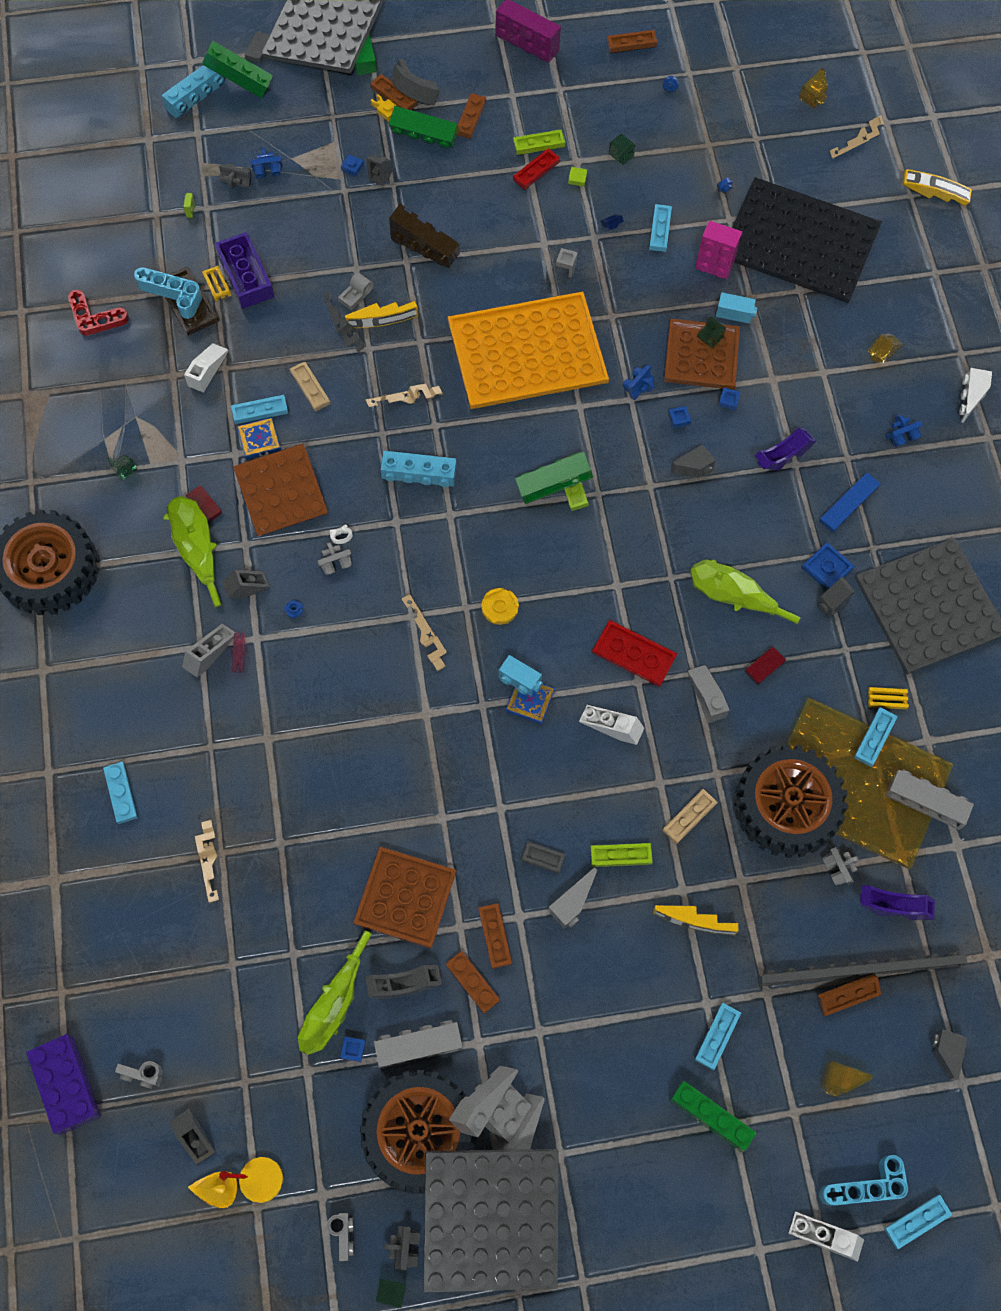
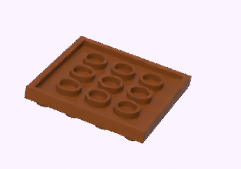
(696, 363)
(280, 490)
(405, 897)

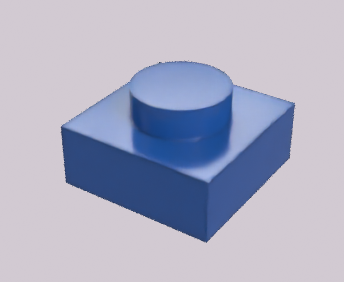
(352, 165)
(729, 399)
(679, 416)
(352, 1049)

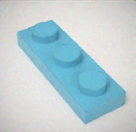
(660, 228)
(259, 409)
(875, 737)
(120, 792)
(717, 1036)
(918, 1221)

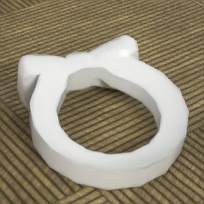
(344, 529)

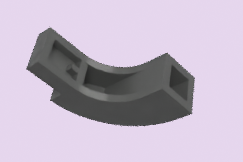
(413, 86)
(403, 983)

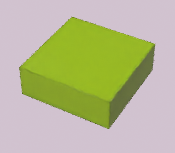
(577, 176)
(189, 205)

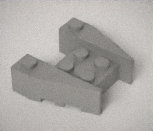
(501, 1111)

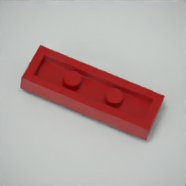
(536, 169)

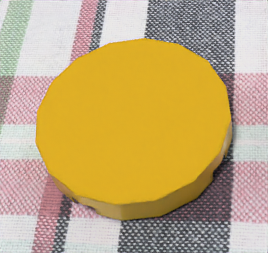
(499, 606)
(263, 1180)

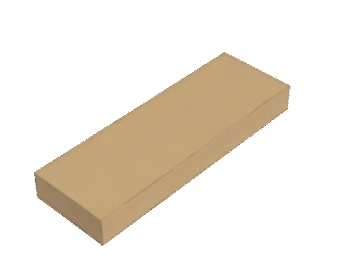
(310, 386)
(689, 816)

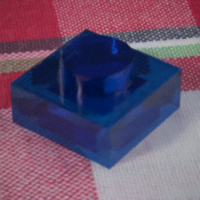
(612, 221)

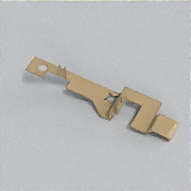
(859, 140)
(412, 393)
(424, 639)
(209, 853)

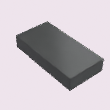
(255, 49)
(543, 857)

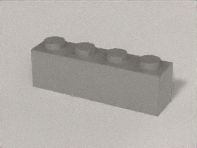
(929, 799)
(418, 1045)

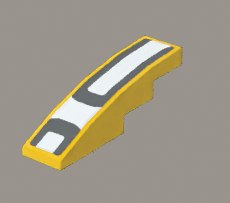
(935, 185)
(374, 316)
(688, 917)

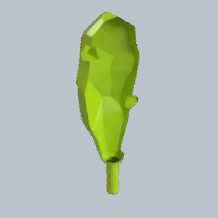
(193, 540)
(735, 588)
(328, 1014)

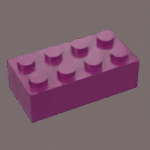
(527, 30)

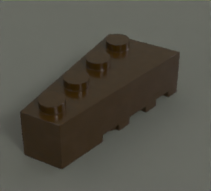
(422, 237)

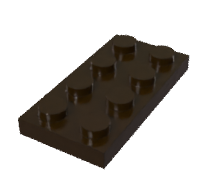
(205, 313)

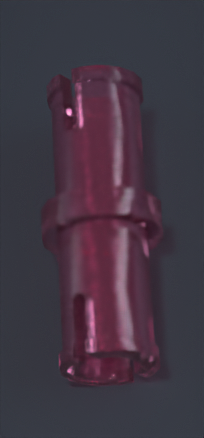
(238, 652)

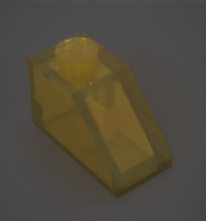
(815, 89)
(884, 347)
(841, 1079)

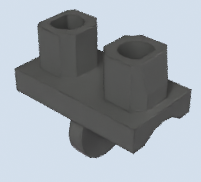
(234, 175)
(399, 1248)

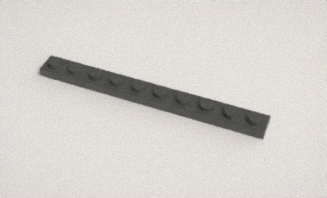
(853, 970)

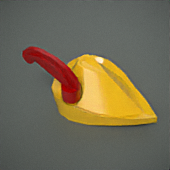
(217, 1188)

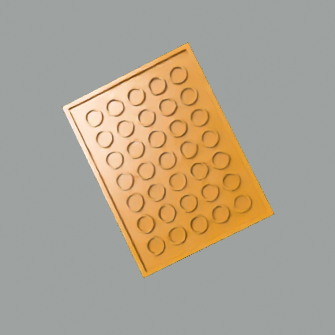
(527, 350)

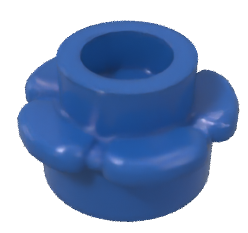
(670, 80)
(725, 185)
(293, 613)

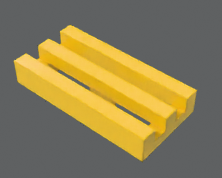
(221, 293)
(889, 691)

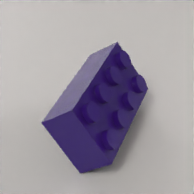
(244, 270)
(63, 1084)

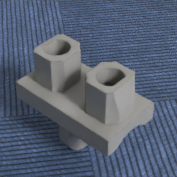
(326, 563)
(843, 875)

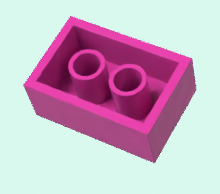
(718, 249)

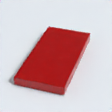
(634, 653)

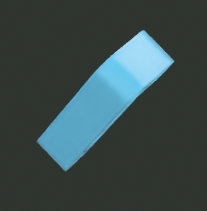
(173, 287)
(863, 1187)

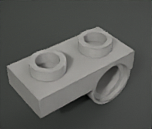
(356, 292)
(129, 1074)
(346, 1247)

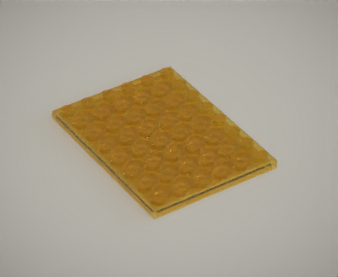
(871, 817)

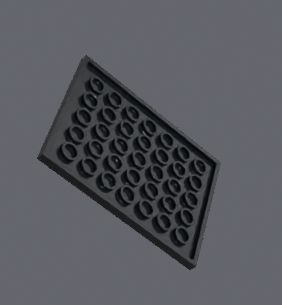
(803, 239)

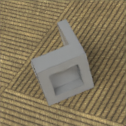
(568, 260)

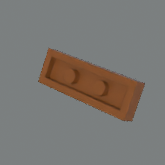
(631, 41)
(386, 89)
(471, 115)
(495, 936)
(472, 982)
(849, 994)

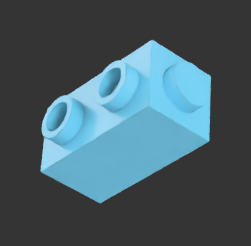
(736, 308)
(520, 676)

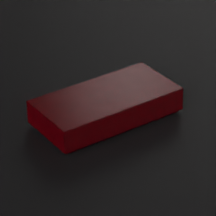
(205, 503)
(765, 665)

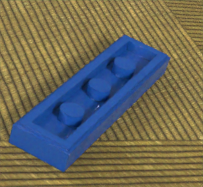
(849, 502)

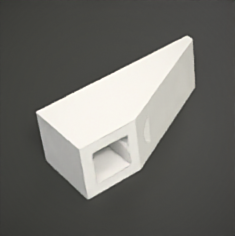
(204, 367)
(976, 386)
(615, 724)
(827, 1236)

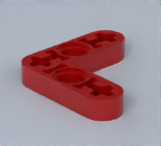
(88, 319)

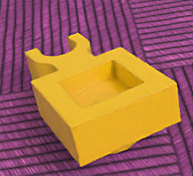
(384, 108)

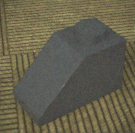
(378, 169)
(695, 463)
(245, 583)
(835, 598)
(949, 1052)
(192, 1136)

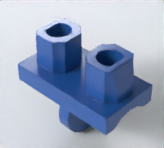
(266, 161)
(642, 382)
(901, 423)

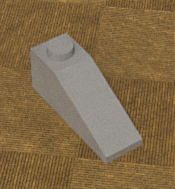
(207, 650)
(708, 694)
(570, 904)

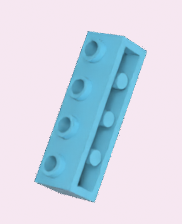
(191, 90)
(418, 468)

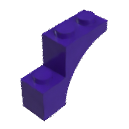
(779, 455)
(896, 904)

